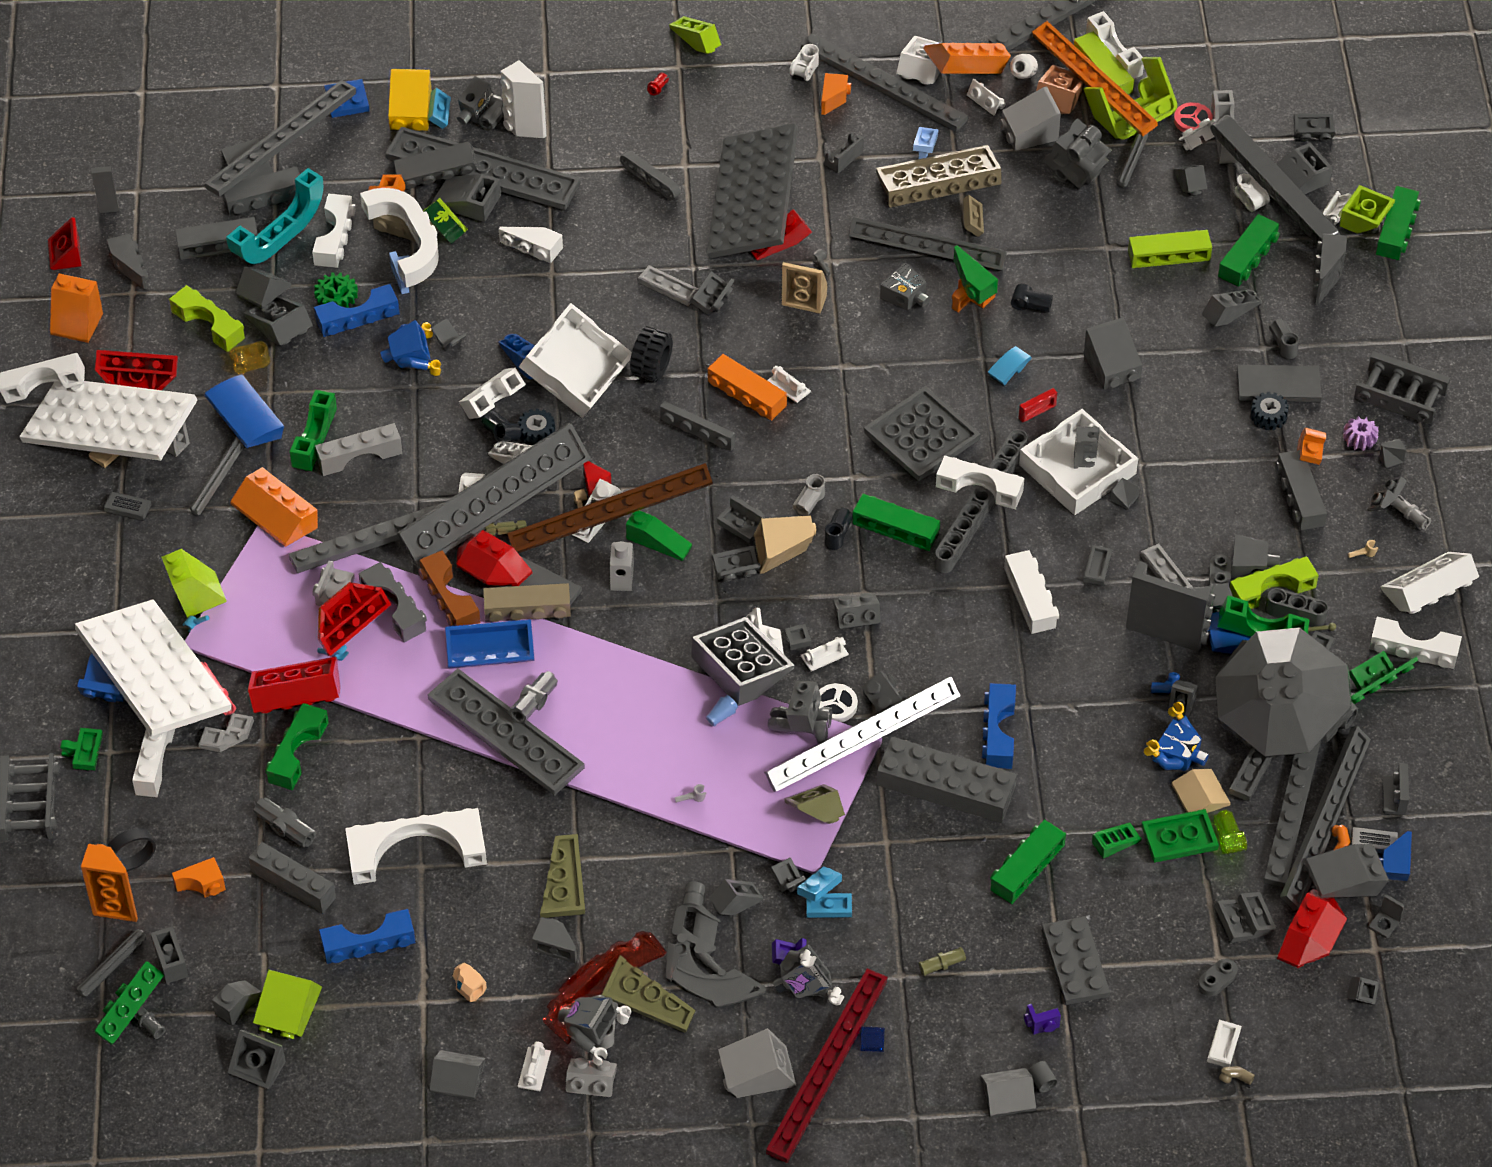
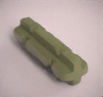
(505, 527)

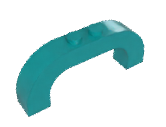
(284, 228)

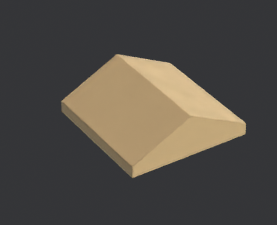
(1200, 791)

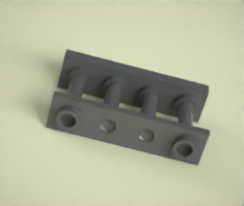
(1407, 373)
(8, 788)

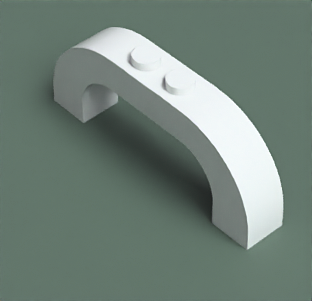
(398, 203)

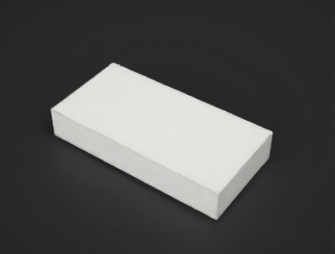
(1224, 1043)

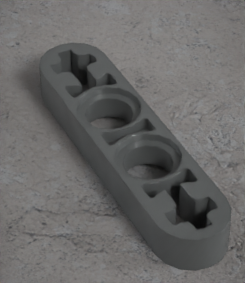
(650, 175)

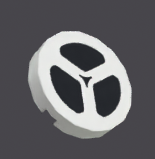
(840, 699)

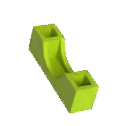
(190, 305)
(1295, 575)

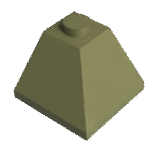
(820, 802)

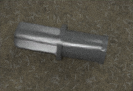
(147, 1021)

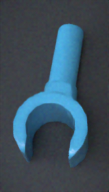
(192, 621)
(340, 654)

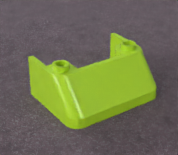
(1155, 98)

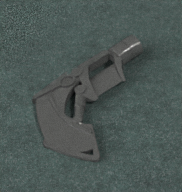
(719, 988)

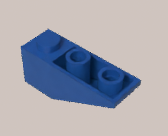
(516, 349)

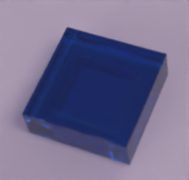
(872, 1039)

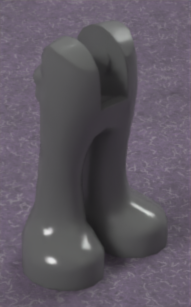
(780, 723)

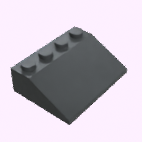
(740, 659)

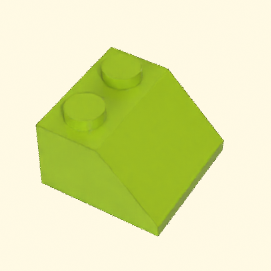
(1365, 210)

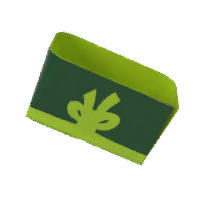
(445, 220)

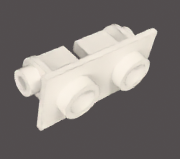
(985, 97)
(1192, 136)
(1335, 206)
(793, 388)
(825, 654)
(534, 1067)

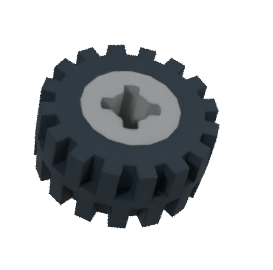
(1269, 411)
(529, 426)

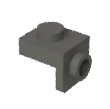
(787, 875)

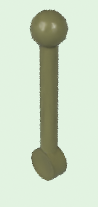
(1332, 626)

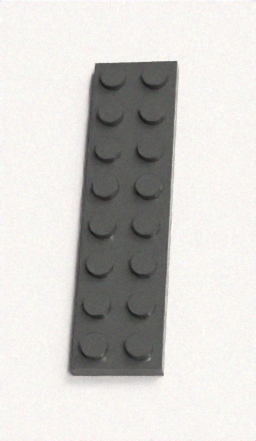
(518, 743)

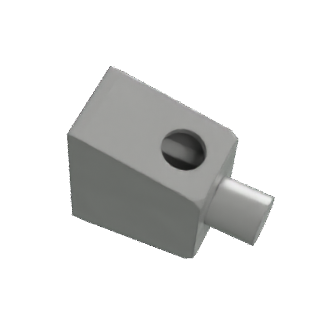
(621, 558)

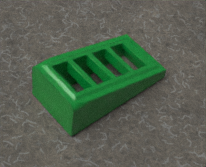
(1106, 850)

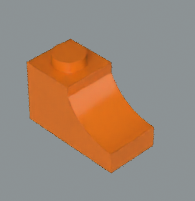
(200, 877)

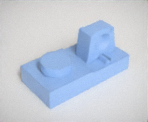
(925, 141)
(394, 265)

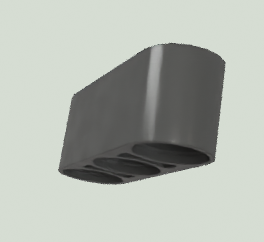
(1284, 602)

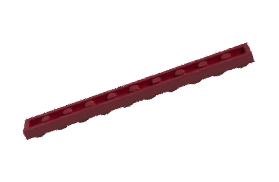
(826, 1066)

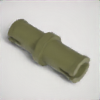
(942, 961)

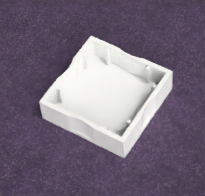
(576, 360)
(1051, 464)

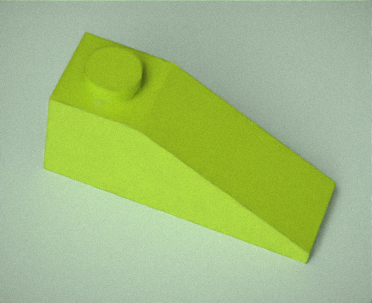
(697, 34)

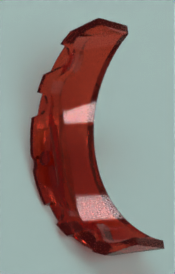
(594, 975)

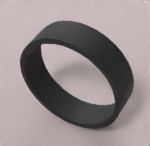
(129, 836)

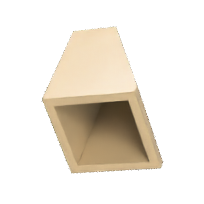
(782, 539)

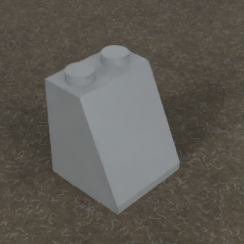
(1031, 120)
(756, 1065)

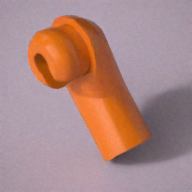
(1342, 834)

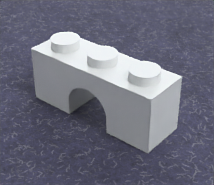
(498, 387)

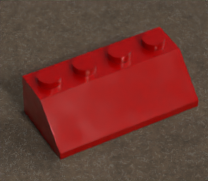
(294, 685)

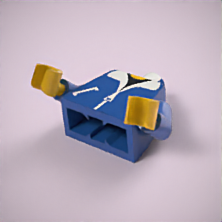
(410, 348)
(1178, 744)

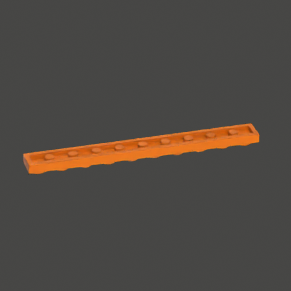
(1095, 77)

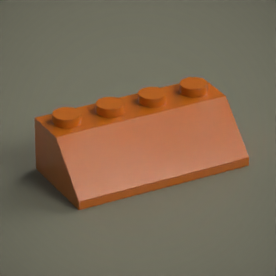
(968, 57)
(275, 507)
(107, 884)

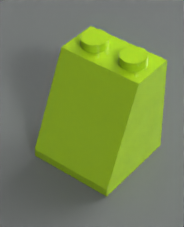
(193, 583)
(286, 1004)

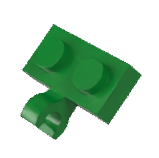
(85, 749)

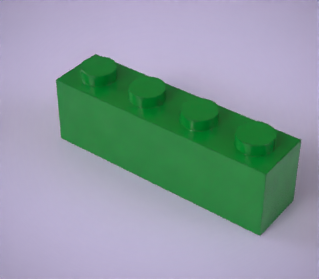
(1398, 222)
(1248, 250)
(896, 522)
(1028, 861)

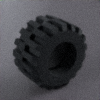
(651, 353)

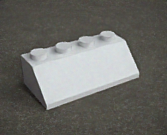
(523, 101)
(1431, 581)

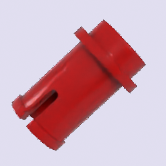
(655, 86)

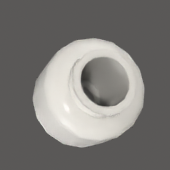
(1023, 66)

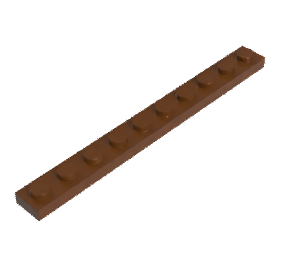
(610, 508)

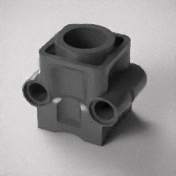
(1078, 155)

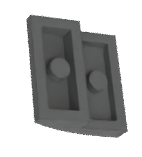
(1245, 917)

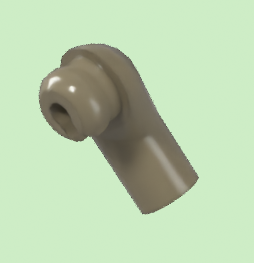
(1236, 1072)

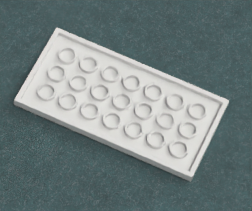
(109, 419)
(153, 667)

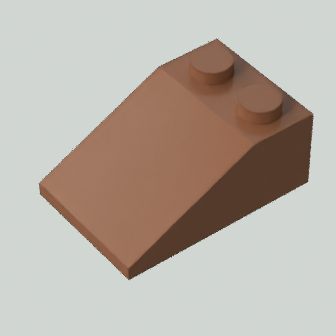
(1063, 87)

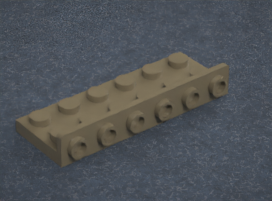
(939, 175)

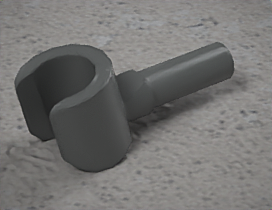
(818, 258)

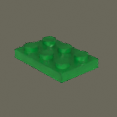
(1179, 835)

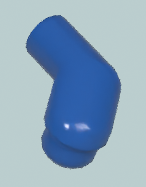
(1158, 687)

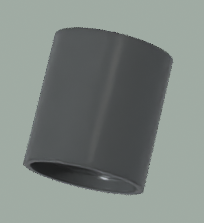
(1043, 1076)

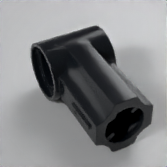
(1026, 297)
(501, 428)
(837, 528)

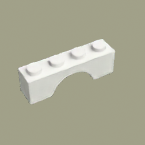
(1105, 30)
(329, 248)
(19, 382)
(955, 474)
(1438, 651)
(148, 770)

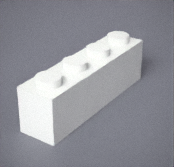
(1031, 591)

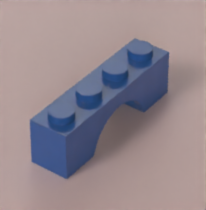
(335, 319)
(1000, 705)
(342, 945)

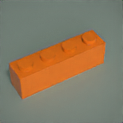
(747, 387)

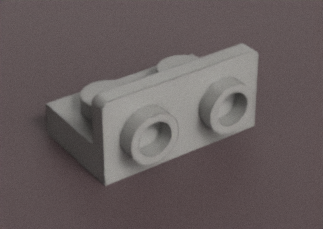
(330, 583)

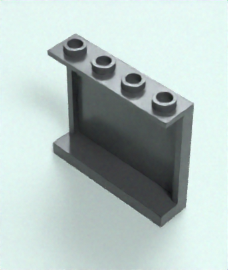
(1169, 610)

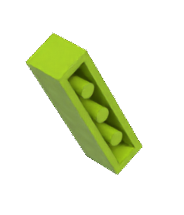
(1103, 58)
(1169, 248)

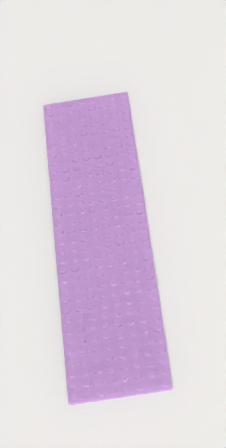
(613, 708)

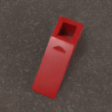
(795, 232)

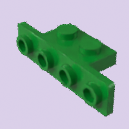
(1375, 671)
(128, 1002)

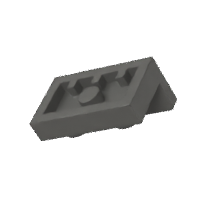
(1396, 791)

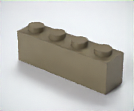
(527, 602)

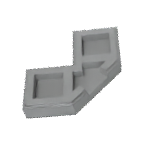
(220, 740)

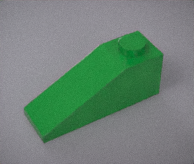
(976, 280)
(656, 535)

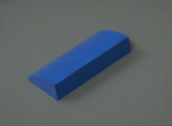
(245, 412)
(489, 643)

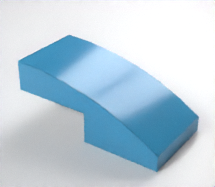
(1009, 364)

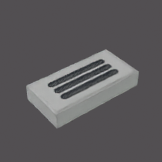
(1380, 839)

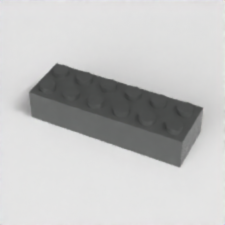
(946, 779)

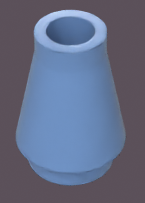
(723, 709)

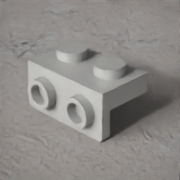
(589, 1078)

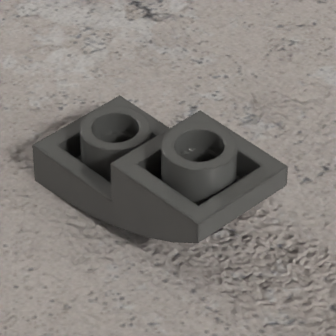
(1390, 492)

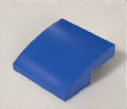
(1222, 639)

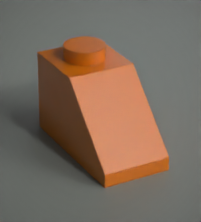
(834, 92)

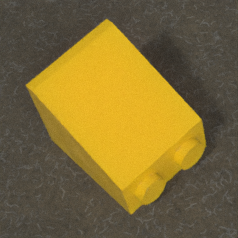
(409, 99)

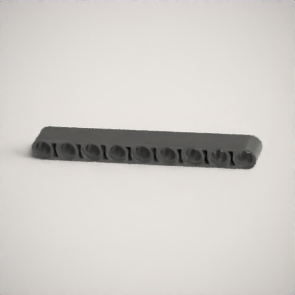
(1272, 179)
(977, 506)

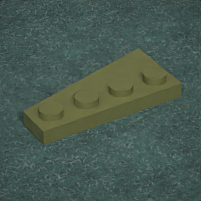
(564, 880)
(634, 989)

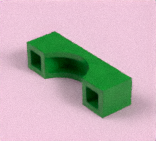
(320, 416)
(1239, 618)
(307, 725)

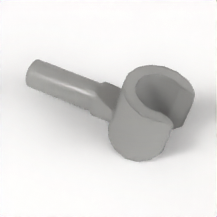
(696, 794)

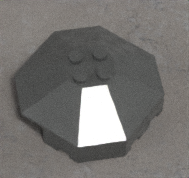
(1283, 693)

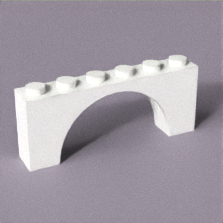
(457, 828)

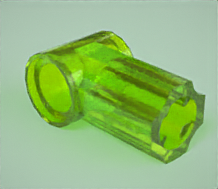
(1230, 837)

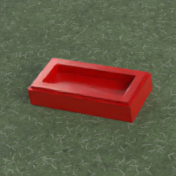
(1037, 405)

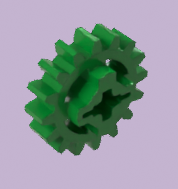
(345, 287)

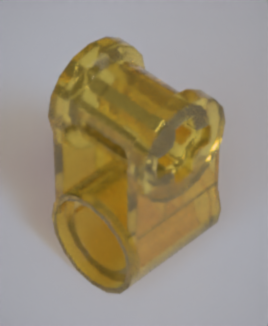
(251, 356)

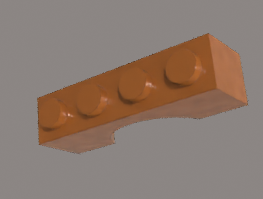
(458, 608)

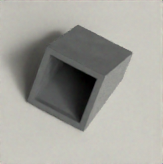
(1112, 353)

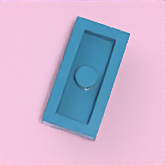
(439, 108)
(819, 884)
(830, 906)

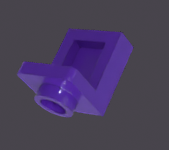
(781, 948)
(1042, 1022)

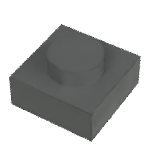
(797, 637)

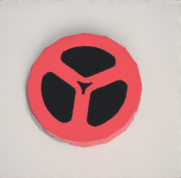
(1190, 115)

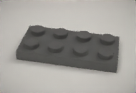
(1075, 960)

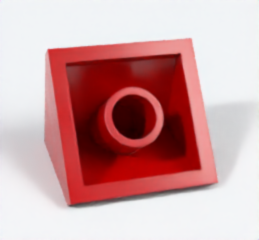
(65, 247)

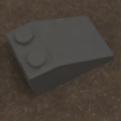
(280, 319)
(1348, 872)

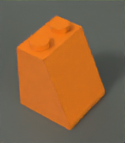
(74, 308)

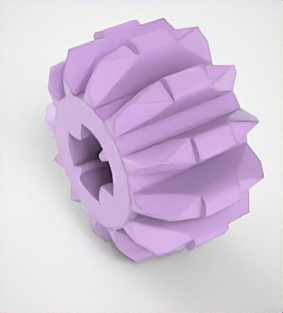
(1360, 433)

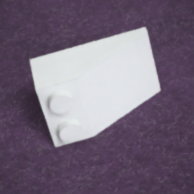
(916, 63)

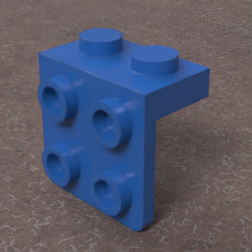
(98, 683)

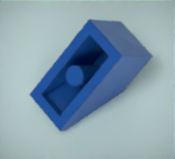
(1397, 858)

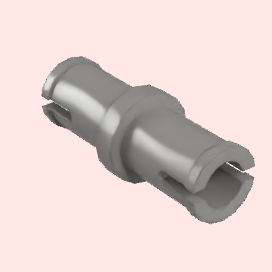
(1411, 512)

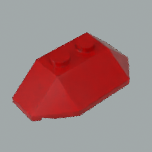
(136, 369)
(492, 560)
(348, 614)
(1312, 930)

